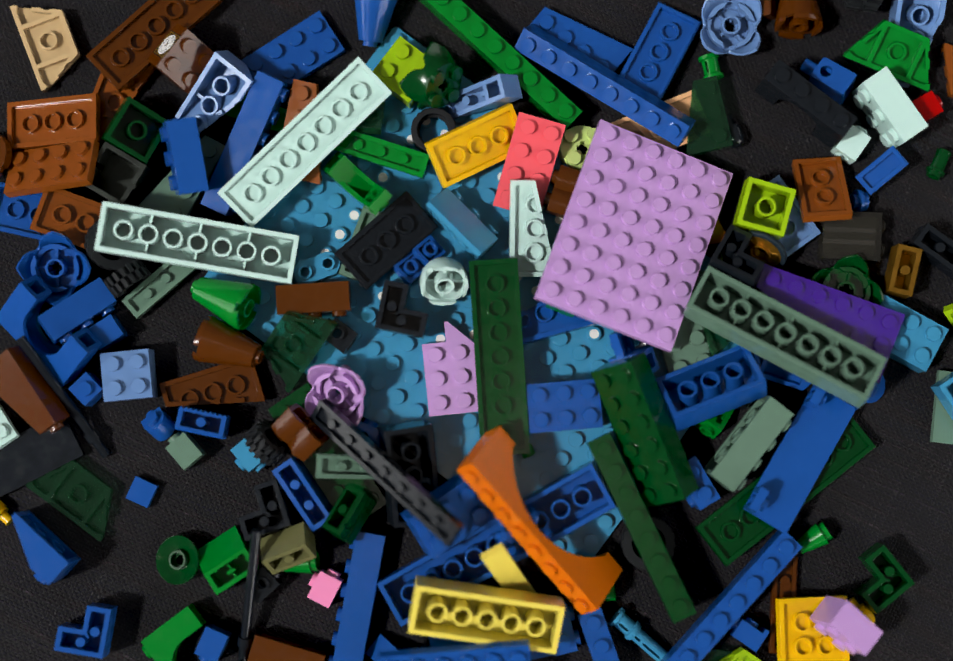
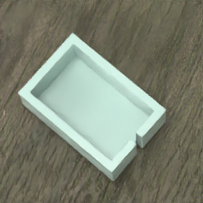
(888, 108)

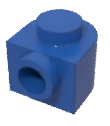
(158, 424)

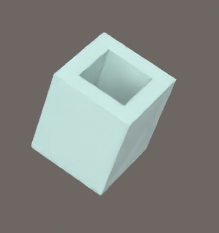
(851, 144)

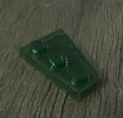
(711, 125)

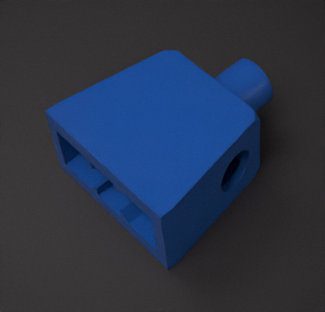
(830, 78)

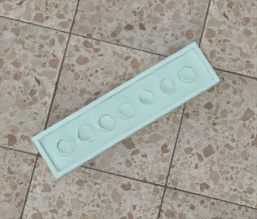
(304, 142)

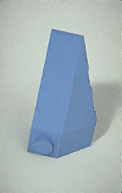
(917, 16)
(217, 89)

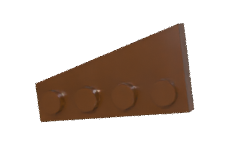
(214, 386)

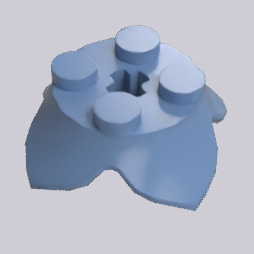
(744, 16)

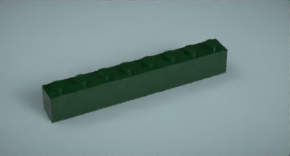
(641, 527)

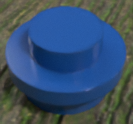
(859, 200)

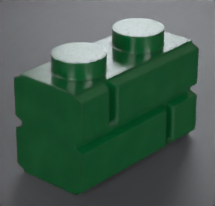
(349, 514)

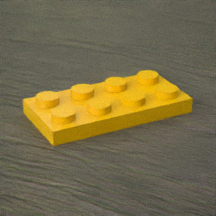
(472, 145)

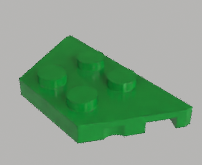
(898, 49)

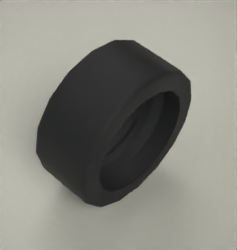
(424, 115)

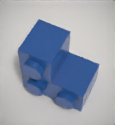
(93, 637)

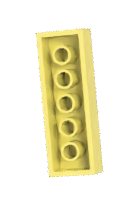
(485, 613)

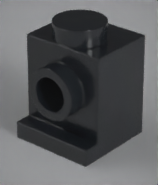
(347, 338)

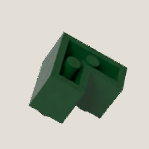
(888, 578)

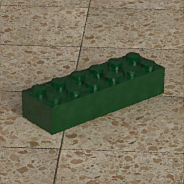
(645, 430)

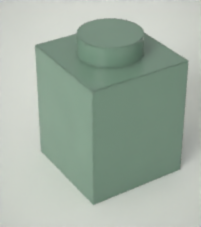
(185, 450)

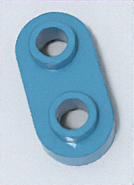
(316, 267)

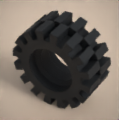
(127, 278)
(265, 443)

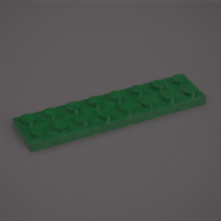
(499, 349)
(733, 530)

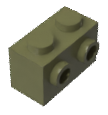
(288, 548)

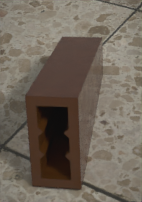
(29, 393)

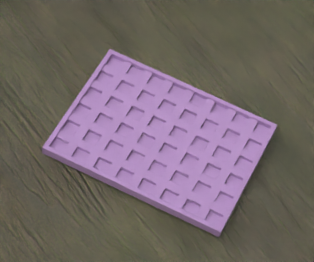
(633, 236)

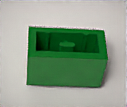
(225, 559)

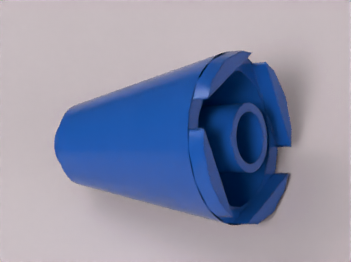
(373, 20)

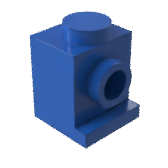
(748, 634)

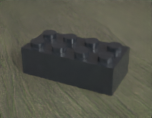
(414, 451)

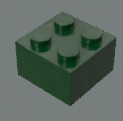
(134, 130)

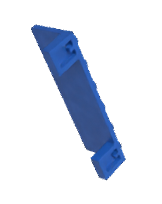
(799, 459)

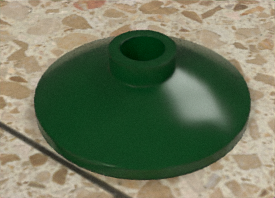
(169, 562)

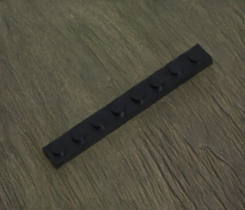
(387, 472)

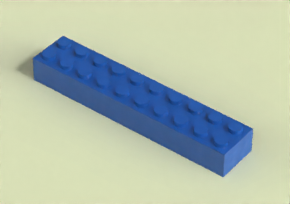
(561, 509)

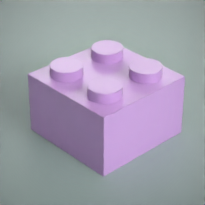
(845, 626)

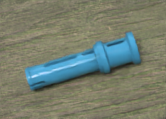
(633, 631)

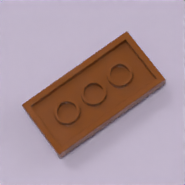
(53, 121)
(52, 168)

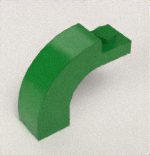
(357, 184)

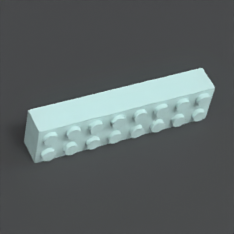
(196, 243)

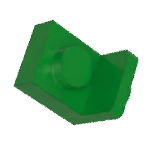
(714, 425)

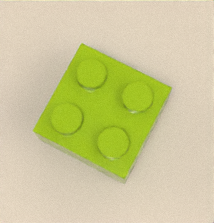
(396, 65)
(764, 207)

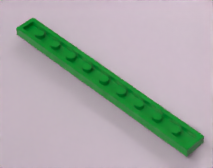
(366, 148)

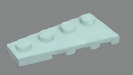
(527, 229)

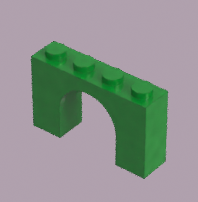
(166, 640)

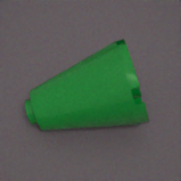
(228, 300)

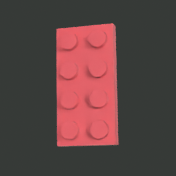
(530, 155)

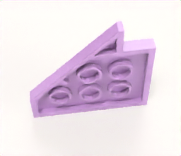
(450, 374)

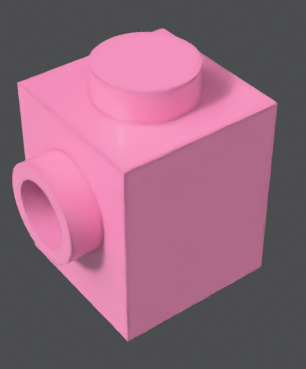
(325, 586)

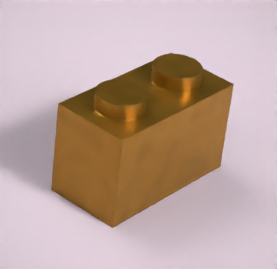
(901, 271)

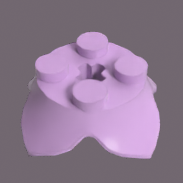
(325, 381)

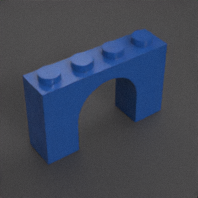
(20, 319)

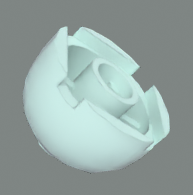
(443, 281)

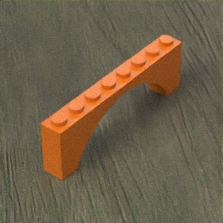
(492, 476)

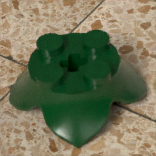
(436, 82)
(855, 274)

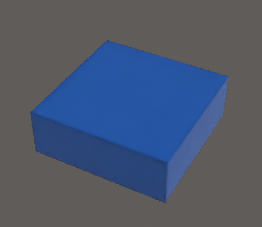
(142, 491)

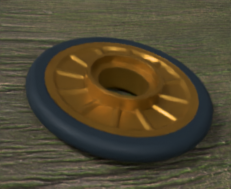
(774, 254)

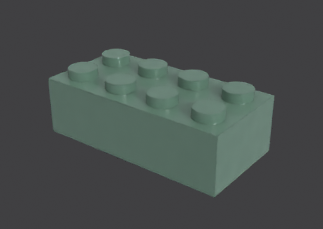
(748, 443)

